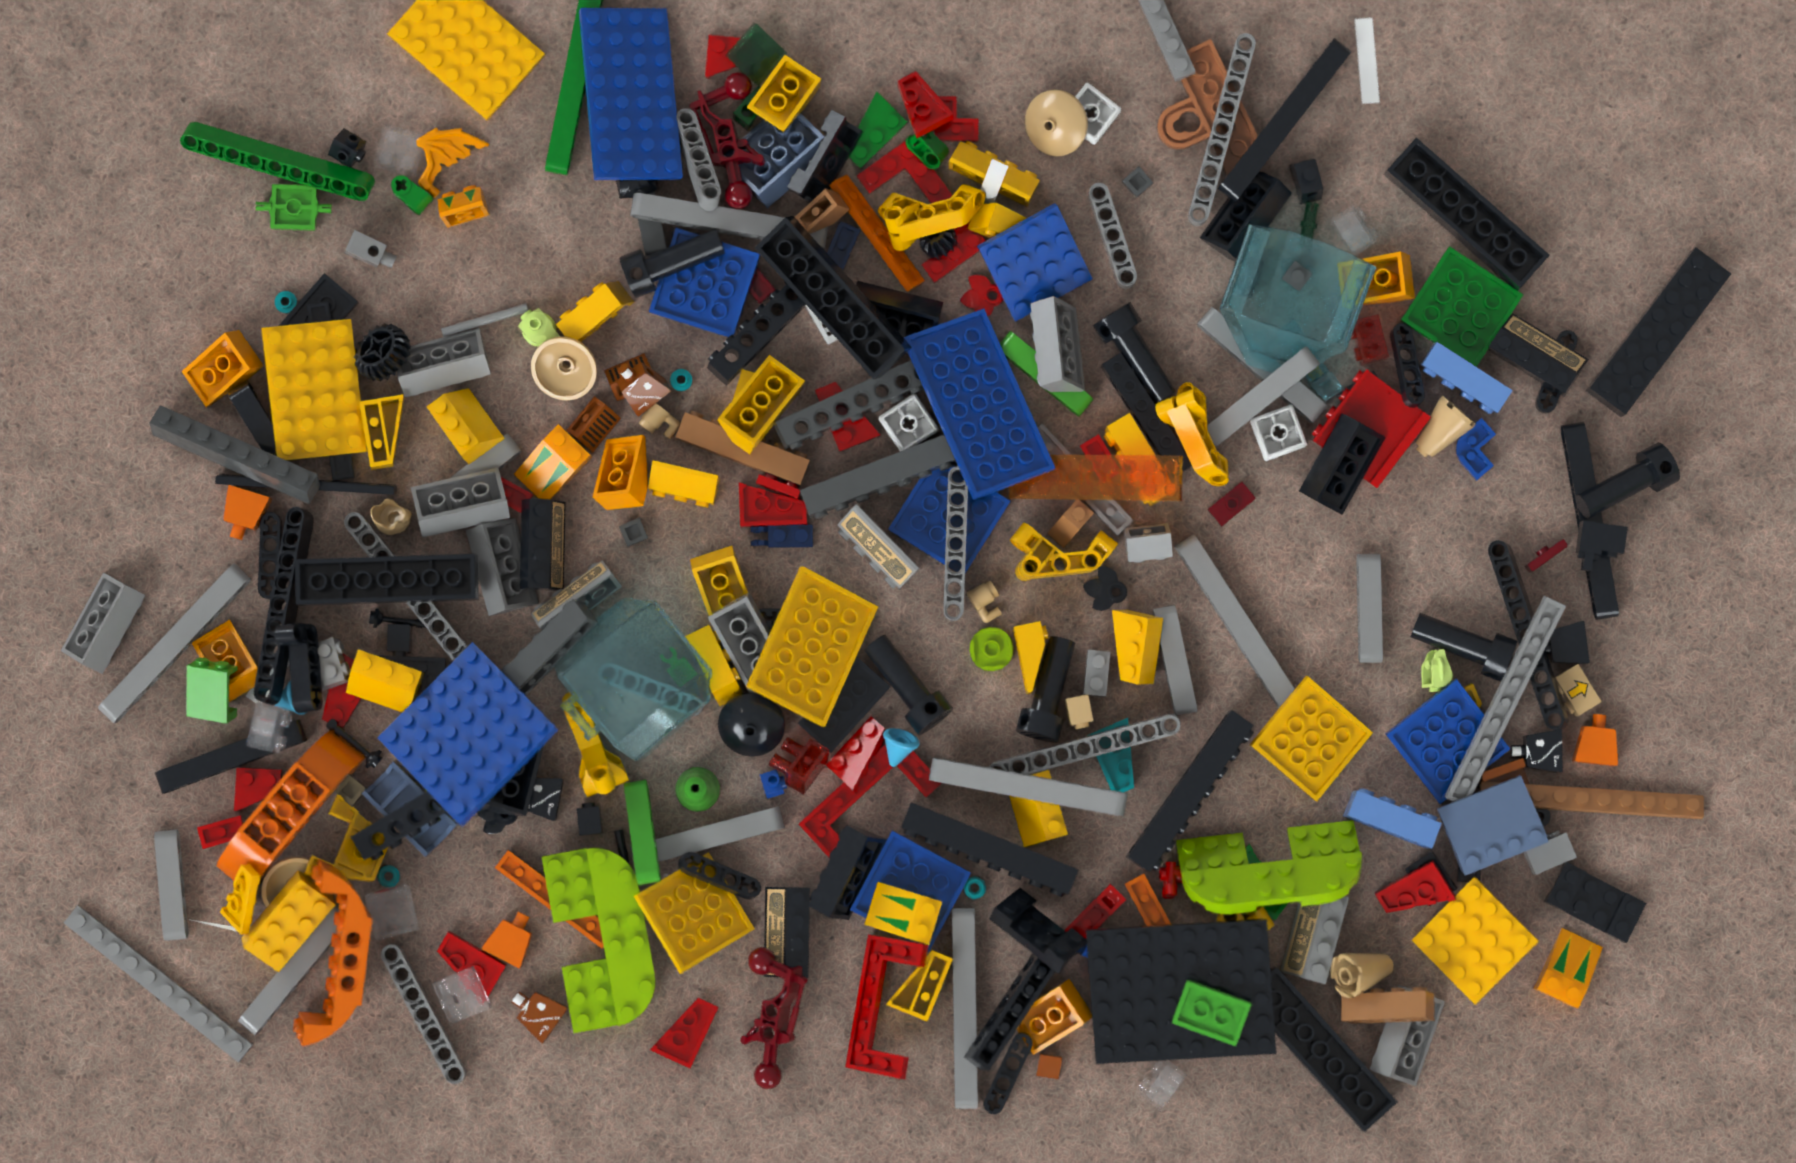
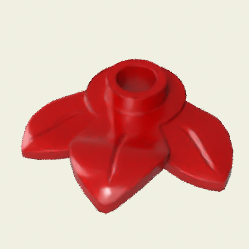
(978, 296)

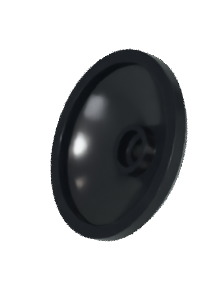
(754, 712)

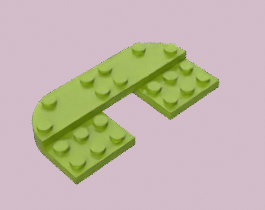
(1321, 869)
(623, 983)

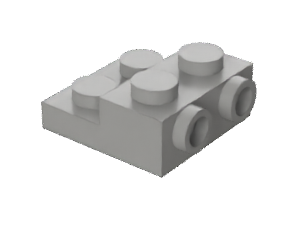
(332, 663)

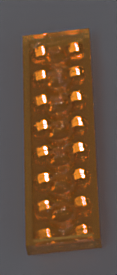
(1106, 479)

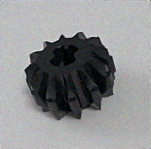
(938, 243)

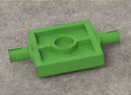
(293, 207)

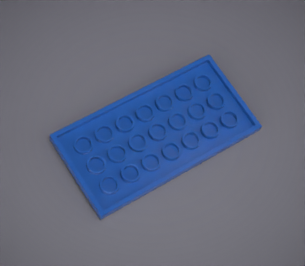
(630, 94)
(979, 404)

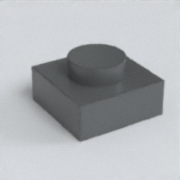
(1137, 182)
(1296, 275)
(633, 532)

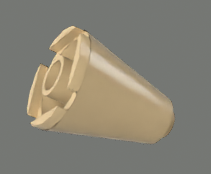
(1443, 428)
(1359, 972)

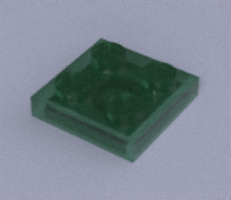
(756, 54)

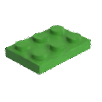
(1211, 1012)

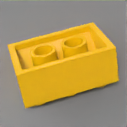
(465, 423)
(683, 484)
(383, 681)
(1038, 819)

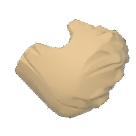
(390, 517)

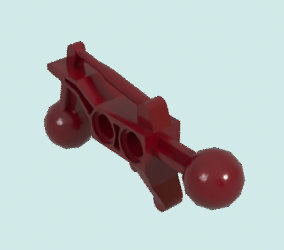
(737, 87)
(762, 962)

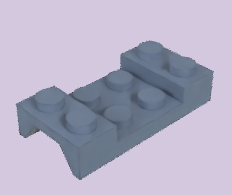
(396, 789)

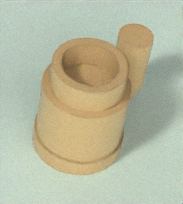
(654, 418)
(982, 596)

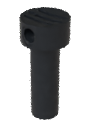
(669, 261)
(1121, 329)
(1654, 469)
(1491, 654)
(908, 686)
(1041, 720)

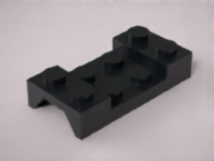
(828, 159)
(1595, 902)
(1036, 931)

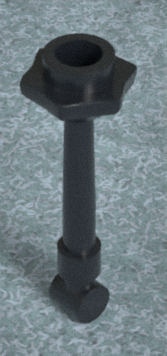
(377, 618)
(372, 758)

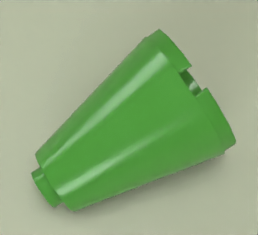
(708, 792)

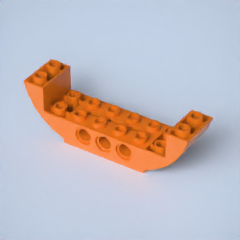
(290, 805)
(347, 971)

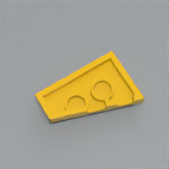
(242, 899)

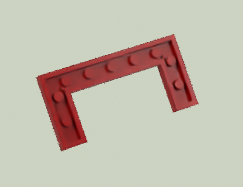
(934, 190)
(819, 820)
(860, 1052)

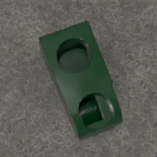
(743, 115)

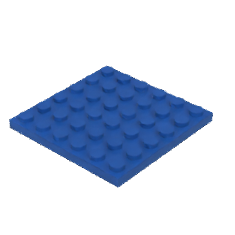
(467, 734)

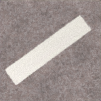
(1367, 60)
(993, 180)

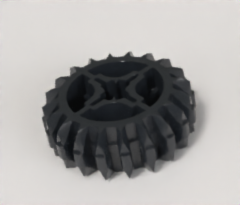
(382, 352)

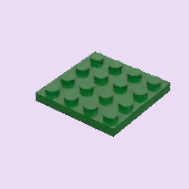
(1461, 306)

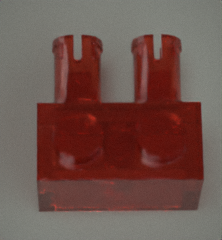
(1369, 340)
(806, 766)

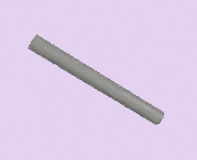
(490, 318)

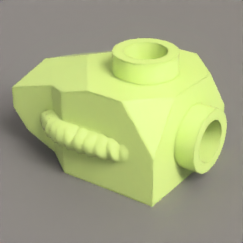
(537, 327)
(1436, 671)

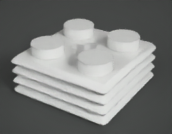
(1105, 111)
(909, 409)
(1286, 420)

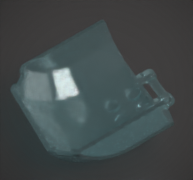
(634, 678)

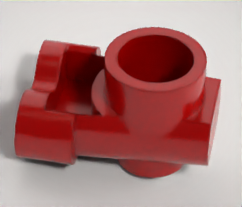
(1171, 876)

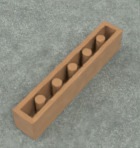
(764, 458)

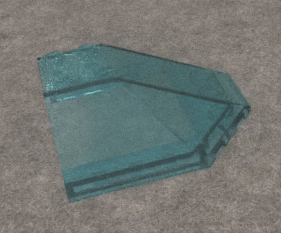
(1275, 319)

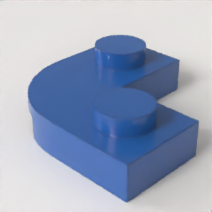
(1469, 450)

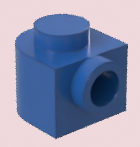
(773, 783)

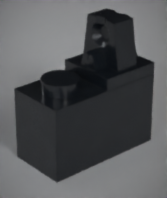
(1599, 538)

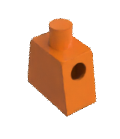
(244, 510)
(1596, 744)
(510, 940)

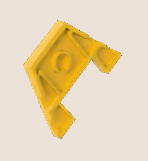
(348, 857)

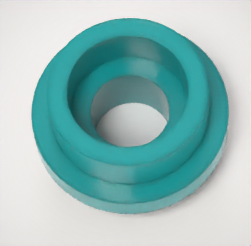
(292, 301)
(688, 380)
(381, 876)
(982, 887)

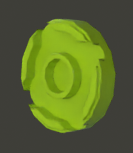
(991, 649)

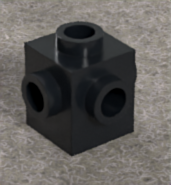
(347, 148)

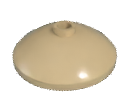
(1067, 119)
(556, 377)
(279, 875)

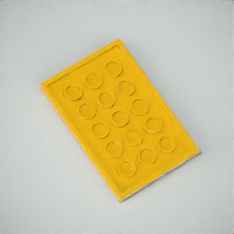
(468, 49)
(313, 389)
(812, 646)

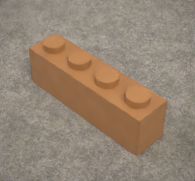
(1389, 1006)

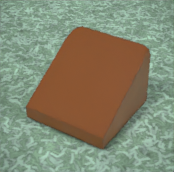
(1049, 1066)

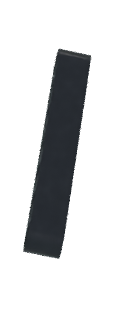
(221, 761)

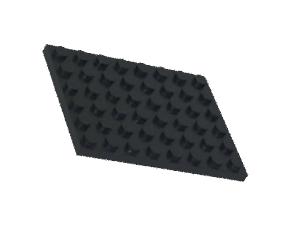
(1141, 977)

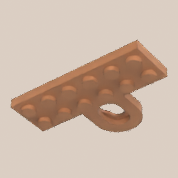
(1204, 95)

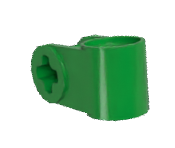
(928, 149)
(413, 197)

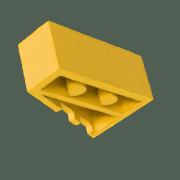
(993, 219)
(594, 310)
(381, 428)
(1137, 645)
(724, 679)
(922, 987)

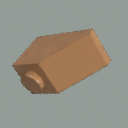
(822, 211)
(1070, 523)

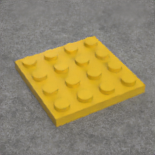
(1311, 738)
(693, 916)
(1475, 940)

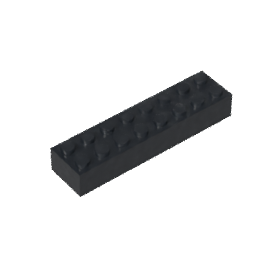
(1466, 214)
(833, 297)
(1658, 332)
(386, 579)
(1189, 791)
(989, 848)
(1327, 1055)

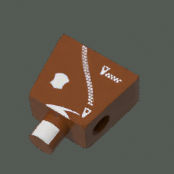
(641, 386)
(539, 1014)

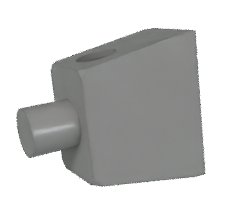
(359, 246)

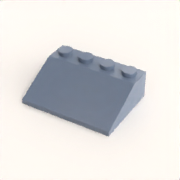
(782, 154)
(1492, 825)

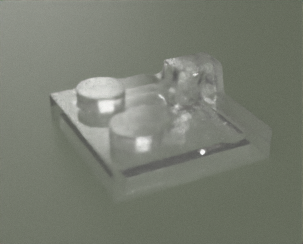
(461, 995)

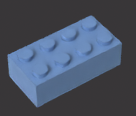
(1465, 377)
(1392, 819)

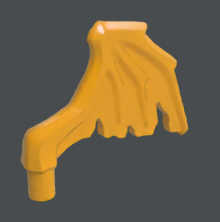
(444, 148)

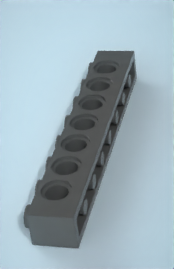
(786, 427)

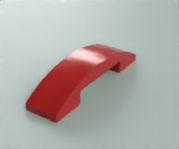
(1098, 910)

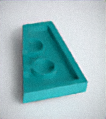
(1117, 764)

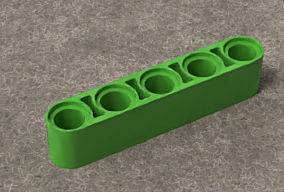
(1024, 358)
(642, 832)

